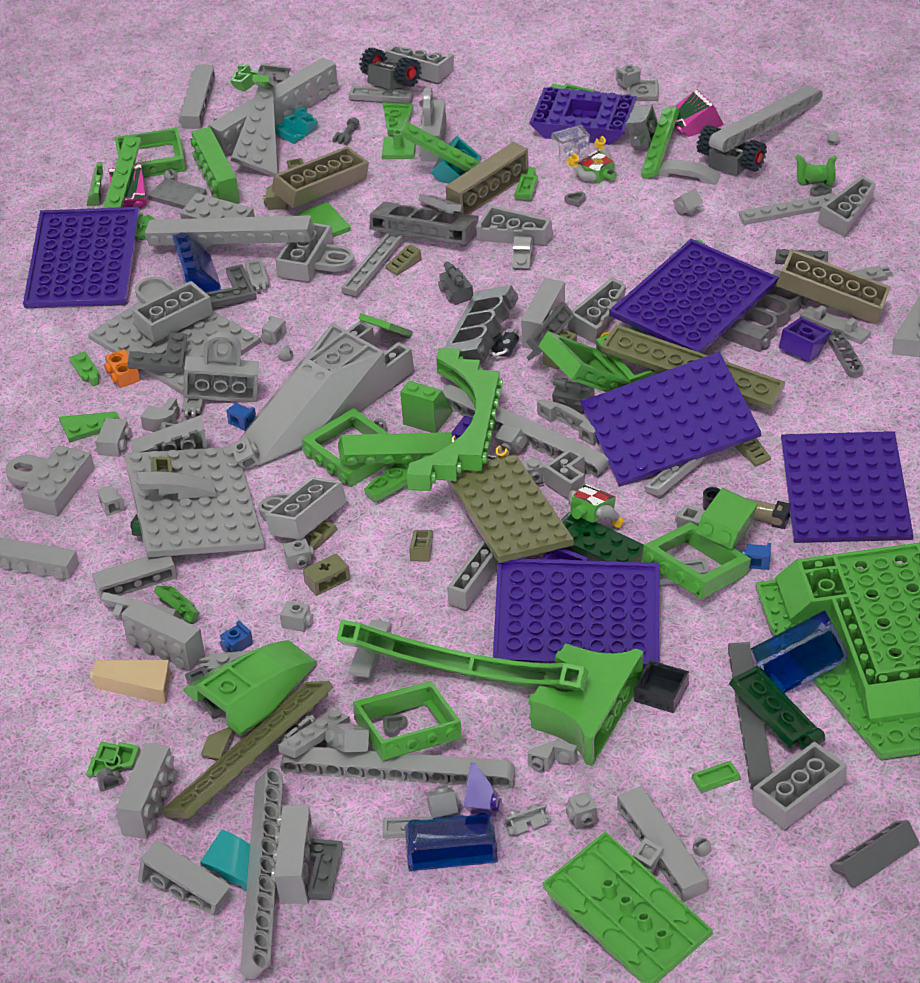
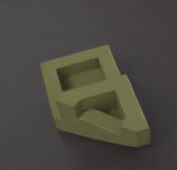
(321, 534)
(217, 743)

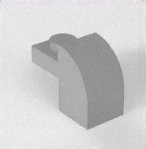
(522, 252)
(154, 415)

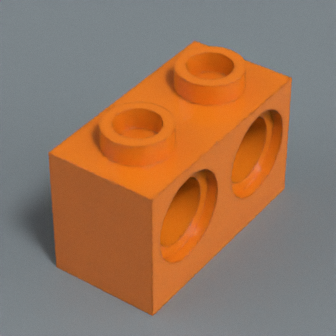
(117, 365)

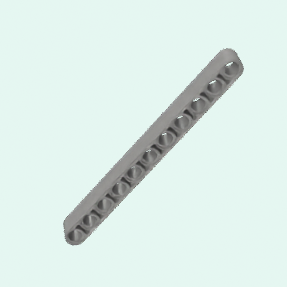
(765, 118)
(538, 437)
(404, 768)
(260, 888)

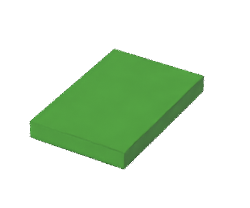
(327, 215)
(385, 325)

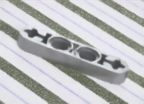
(849, 352)

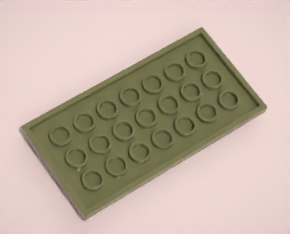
(510, 510)

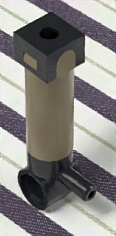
(777, 513)

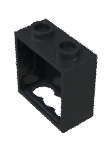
(661, 686)

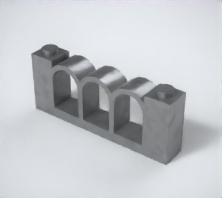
(423, 223)
(482, 322)
(757, 336)

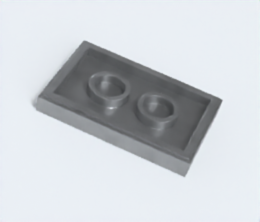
(175, 193)

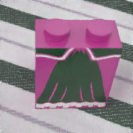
(696, 113)
(136, 192)

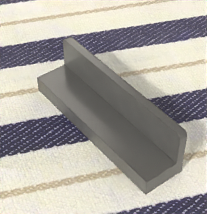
(554, 323)
(876, 852)

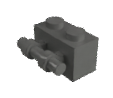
(455, 284)
(571, 393)

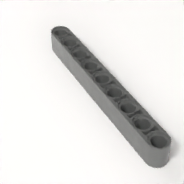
(750, 722)

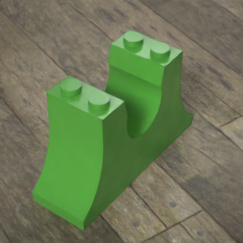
(589, 715)

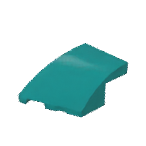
(299, 123)
(228, 857)

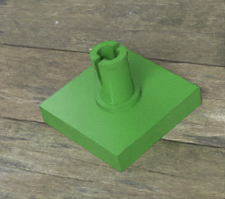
(397, 147)

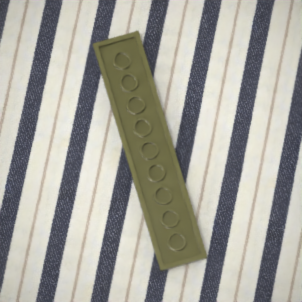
(663, 356)
(246, 750)

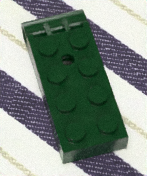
(601, 542)

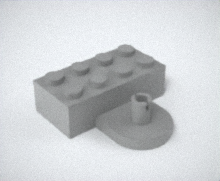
(167, 307)

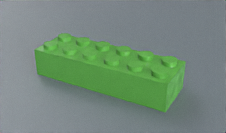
(214, 165)

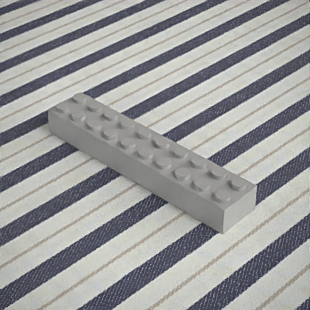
(295, 92)

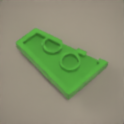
(396, 115)
(84, 425)
(390, 482)

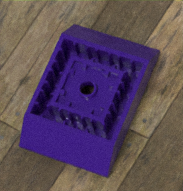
(597, 112)

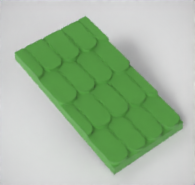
(627, 909)

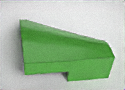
(243, 77)
(95, 192)
(119, 757)

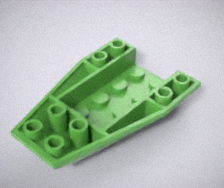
(253, 683)

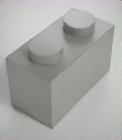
(113, 437)
(347, 737)

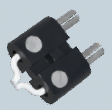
(505, 344)

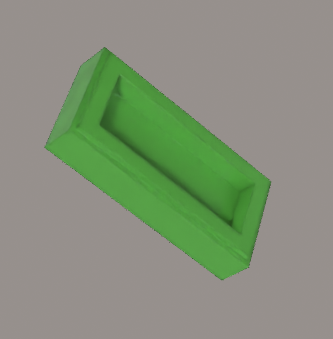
(715, 776)

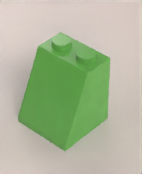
(424, 407)
(727, 519)

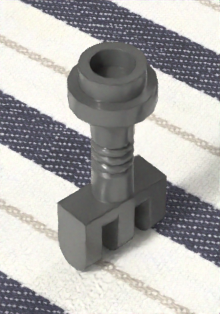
(353, 123)

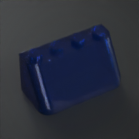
(195, 263)
(801, 652)
(450, 842)

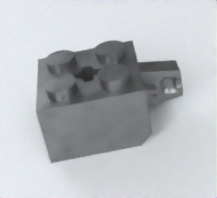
(642, 126)

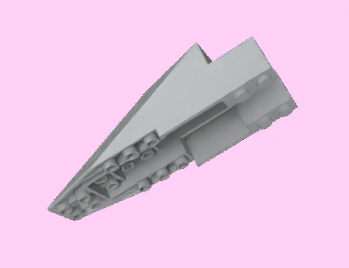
(334, 376)

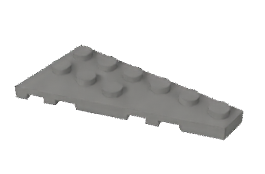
(257, 138)

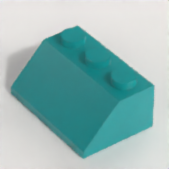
(447, 172)

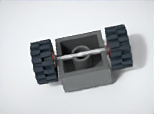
(389, 73)
(744, 156)

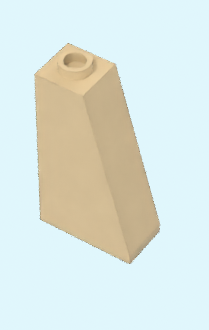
(133, 678)

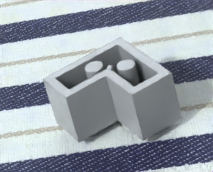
(565, 472)

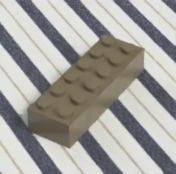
(320, 176)
(488, 178)
(833, 286)

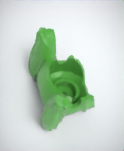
(816, 173)

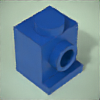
(240, 416)
(759, 555)
(236, 638)

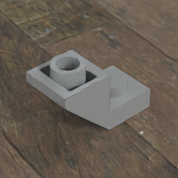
(544, 755)

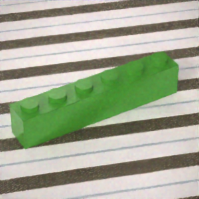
(390, 447)

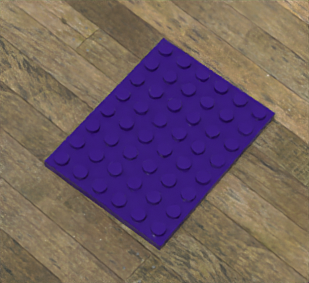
(82, 257)
(694, 296)
(670, 419)
(845, 487)
(575, 603)

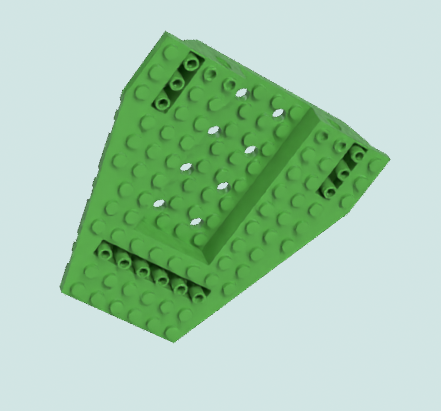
(871, 687)

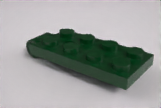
(776, 708)

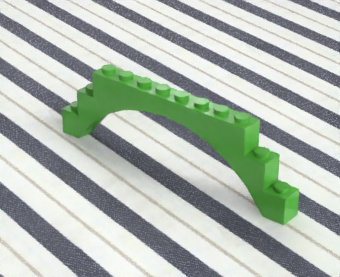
(471, 448)
(416, 653)

